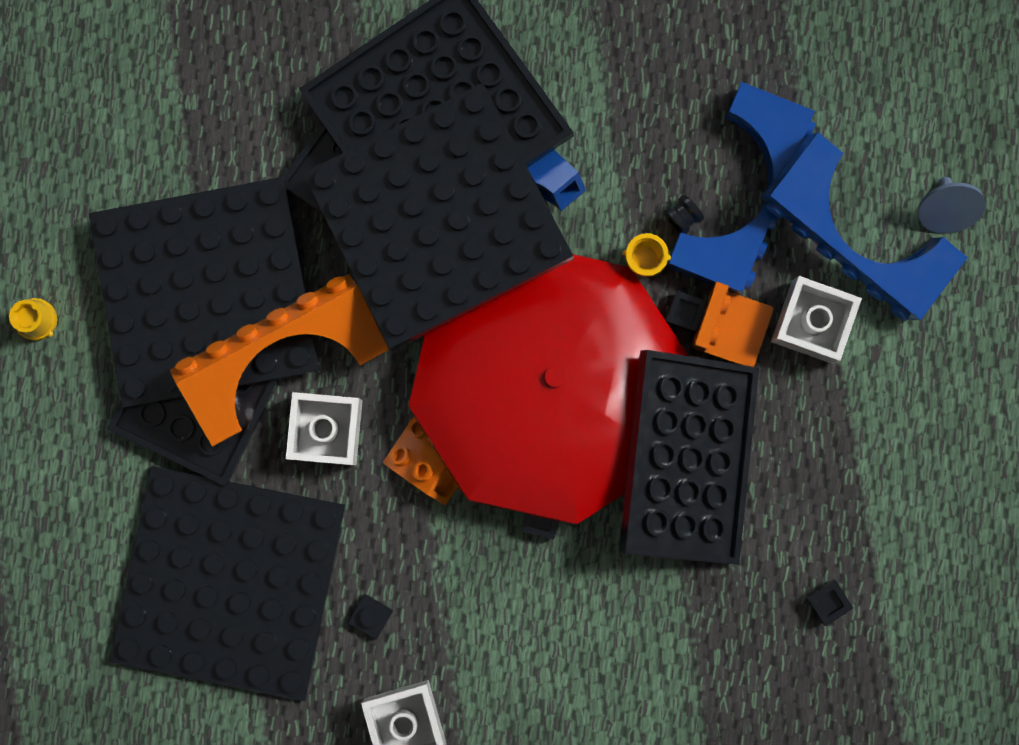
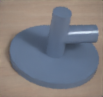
(951, 207)

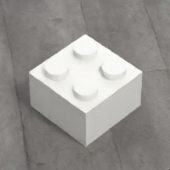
(816, 320)
(324, 428)
(404, 717)

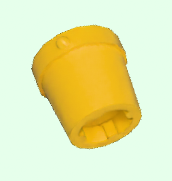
(646, 255)
(33, 318)

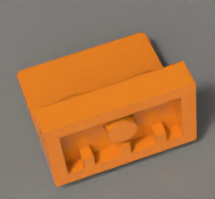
(732, 326)
(421, 464)

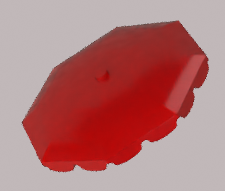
(541, 390)

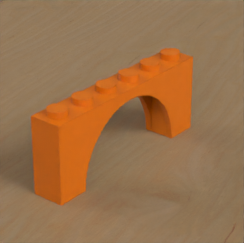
(213, 376)

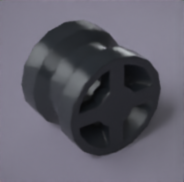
(683, 214)

